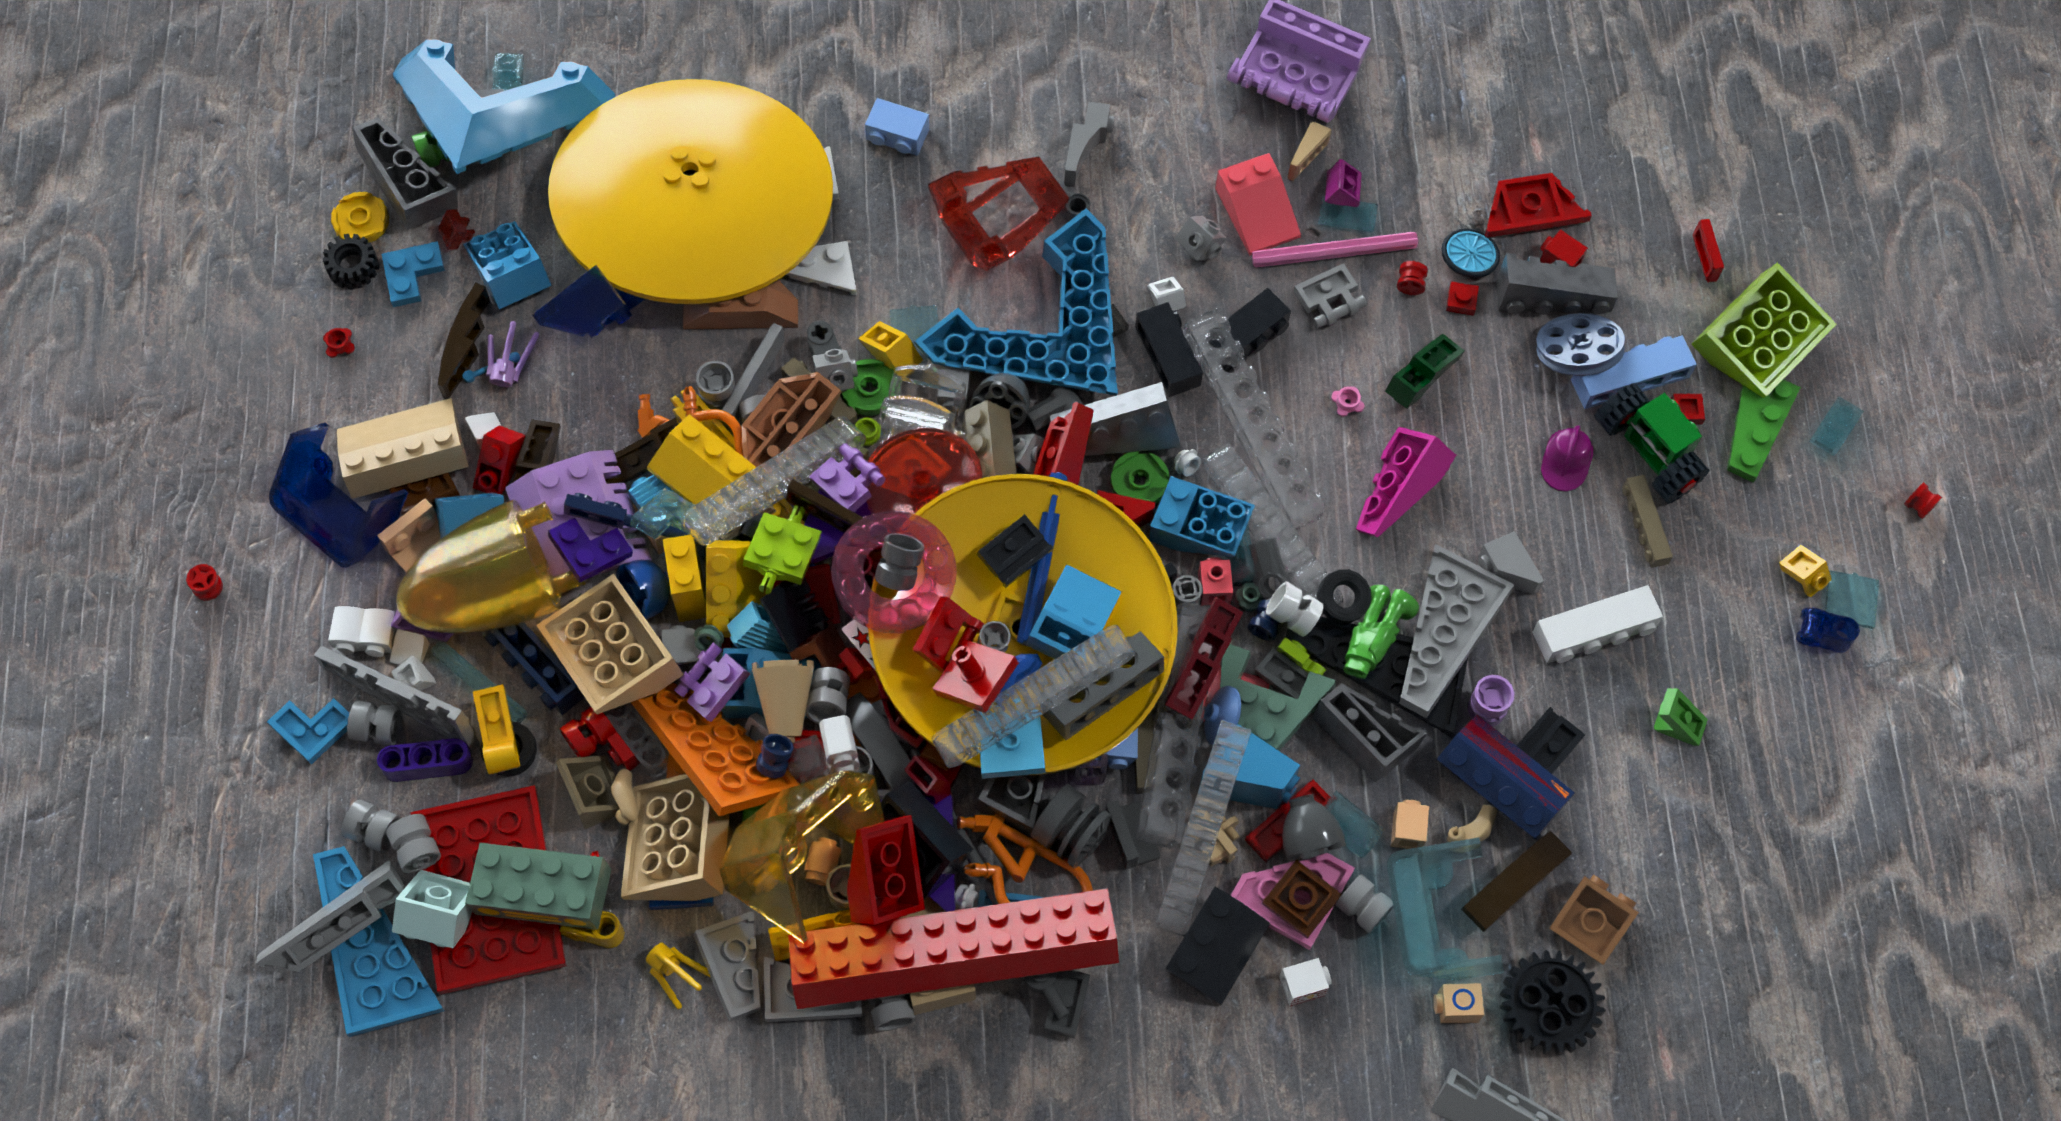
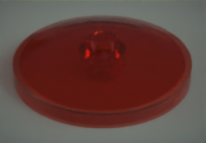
(920, 468)

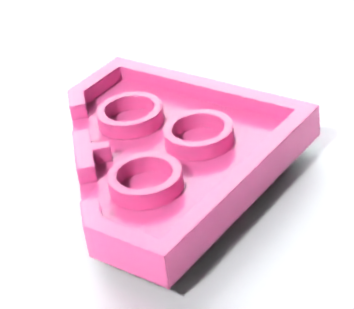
(1255, 887)

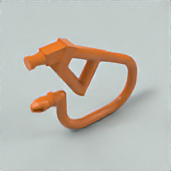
(648, 421)
(994, 825)

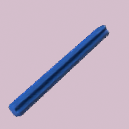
(1039, 572)

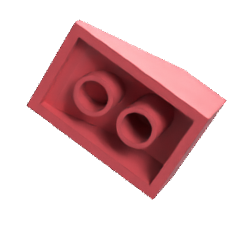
(1257, 203)

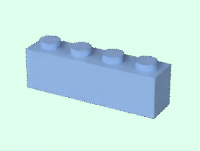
(1643, 365)

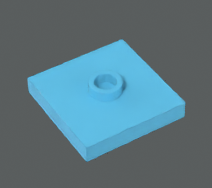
(1015, 754)

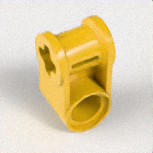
(594, 936)

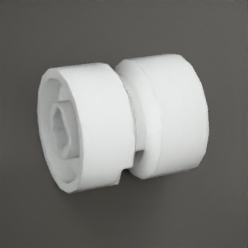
(1297, 610)

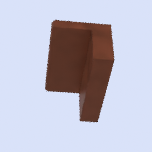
(824, 644)

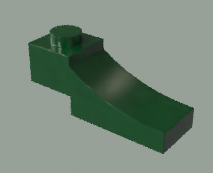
(1423, 370)

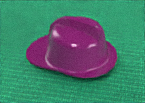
(1567, 459)

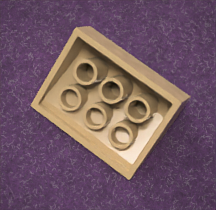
(400, 448)
(609, 647)
(674, 844)

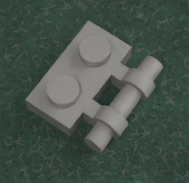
(1327, 288)

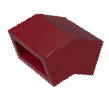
(919, 768)

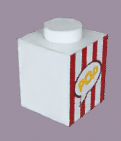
(1305, 981)

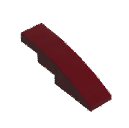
(1203, 658)

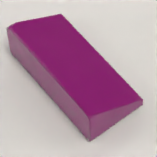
(1343, 185)

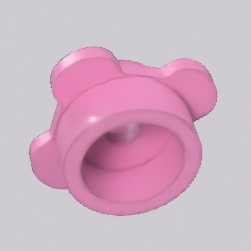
(1347, 393)

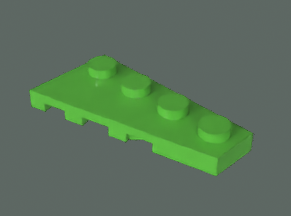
(1757, 427)

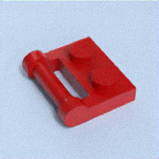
(942, 630)

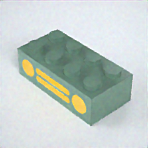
(538, 886)

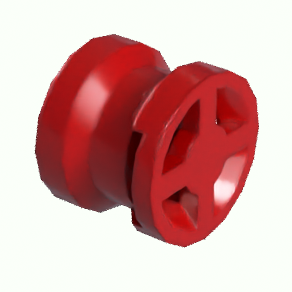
(1412, 278)
(1923, 500)
(199, 576)

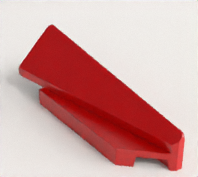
(1066, 444)

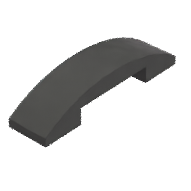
(879, 742)

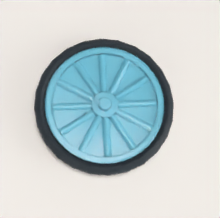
(1470, 253)

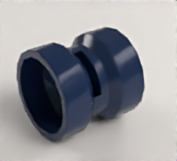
(1262, 624)
(774, 756)

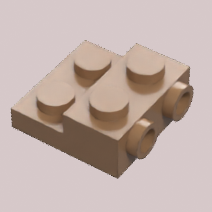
(1595, 918)

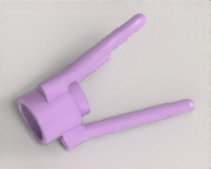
(502, 372)

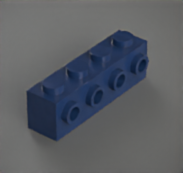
(539, 665)

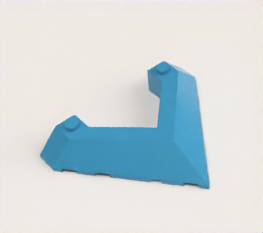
(485, 128)
(1074, 357)

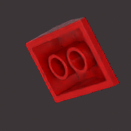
(884, 873)

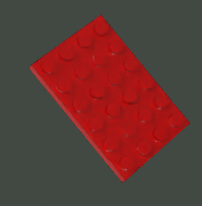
(491, 946)

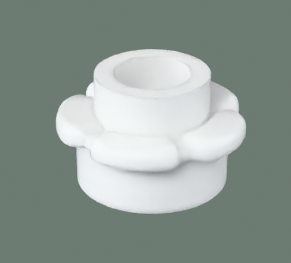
(1187, 462)
(966, 896)

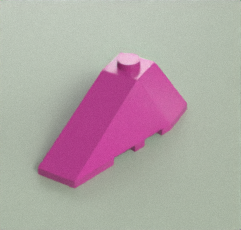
(1410, 469)

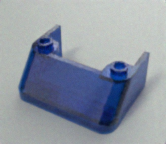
(587, 306)
(322, 510)

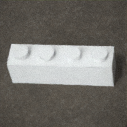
(1597, 624)

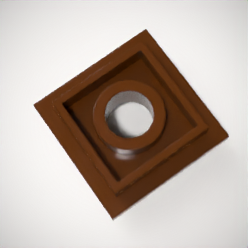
(1301, 917)

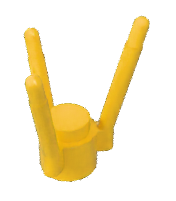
(666, 961)

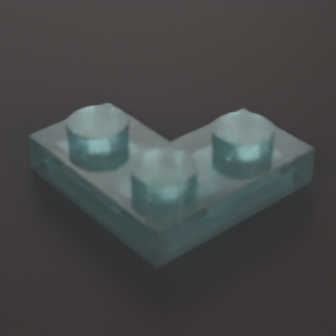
(661, 513)

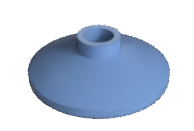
(1223, 706)

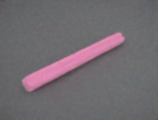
(1334, 249)

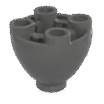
(1007, 392)
(1309, 829)

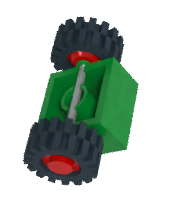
(1660, 437)

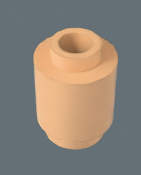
(821, 860)

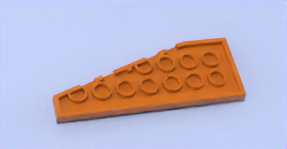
(712, 753)

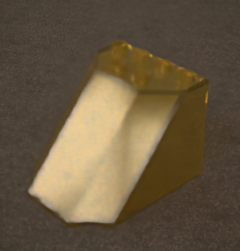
(759, 851)

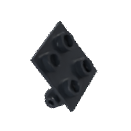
(793, 613)

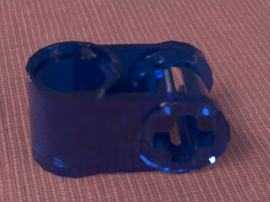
(1824, 630)

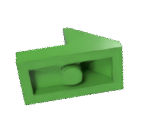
(1680, 718)

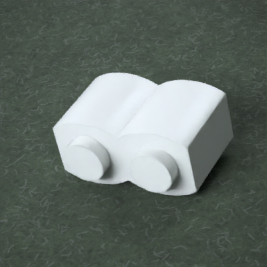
(362, 630)
(839, 744)

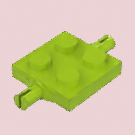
(782, 549)

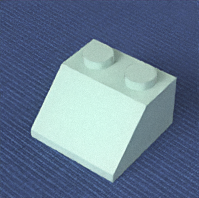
(432, 909)

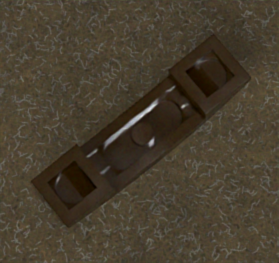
(636, 457)

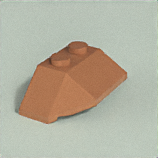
(753, 310)
(787, 415)

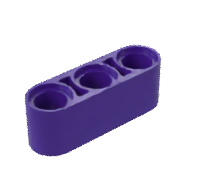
(411, 754)

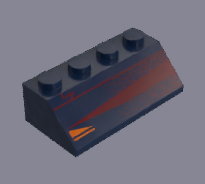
(1505, 776)

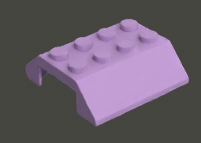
(1301, 60)
(574, 475)

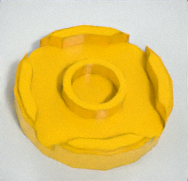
(360, 215)

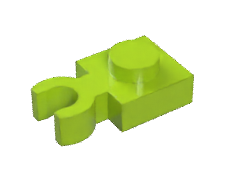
(1297, 653)

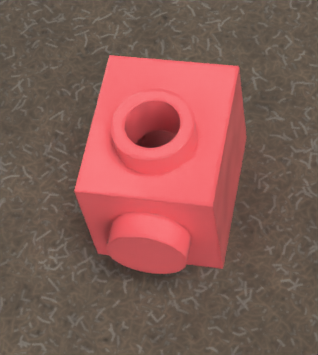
(1215, 580)

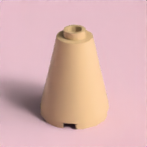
(784, 694)

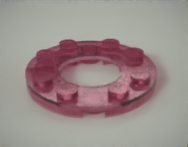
(867, 606)

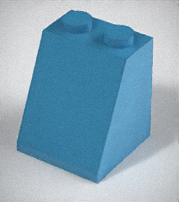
(460, 509)
(1264, 776)

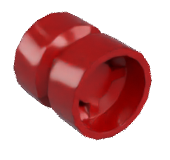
(598, 727)

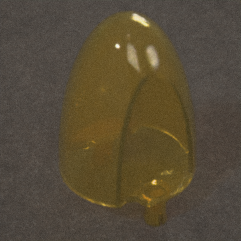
(484, 575)

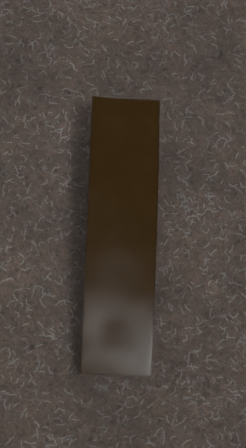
(460, 346)
(538, 447)
(1516, 881)

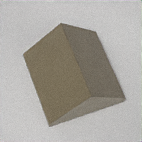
(590, 787)

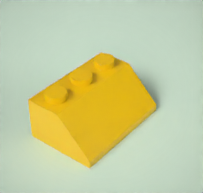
(696, 461)
(729, 583)

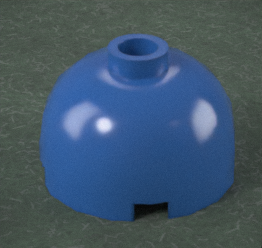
(645, 585)

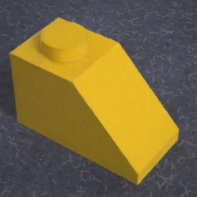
(890, 346)

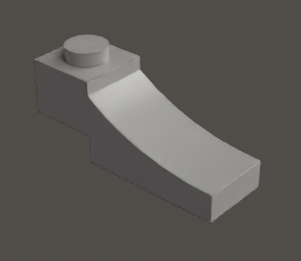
(1087, 137)

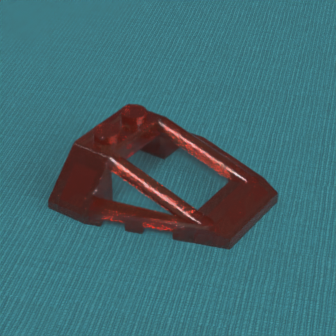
(965, 229)

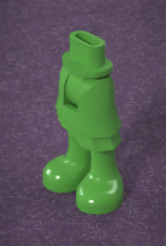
(1373, 638)

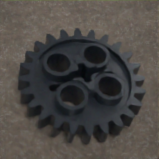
(1529, 1017)

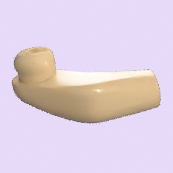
(624, 797)
(1480, 827)

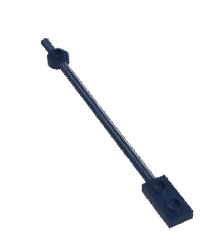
(610, 514)

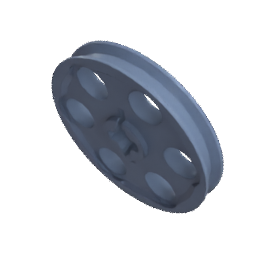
(1587, 343)

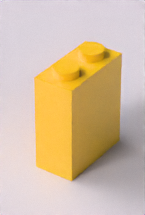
(685, 577)

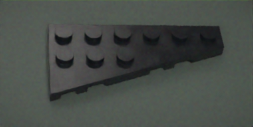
(1329, 644)

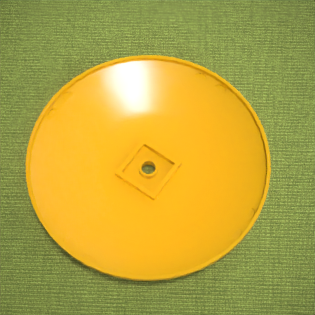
(701, 236)
(1090, 538)

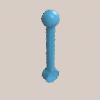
(469, 376)

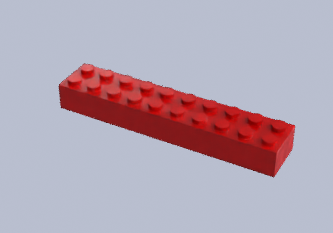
(953, 949)

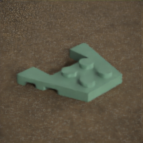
(1265, 711)

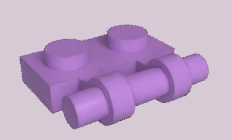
(840, 485)
(717, 687)

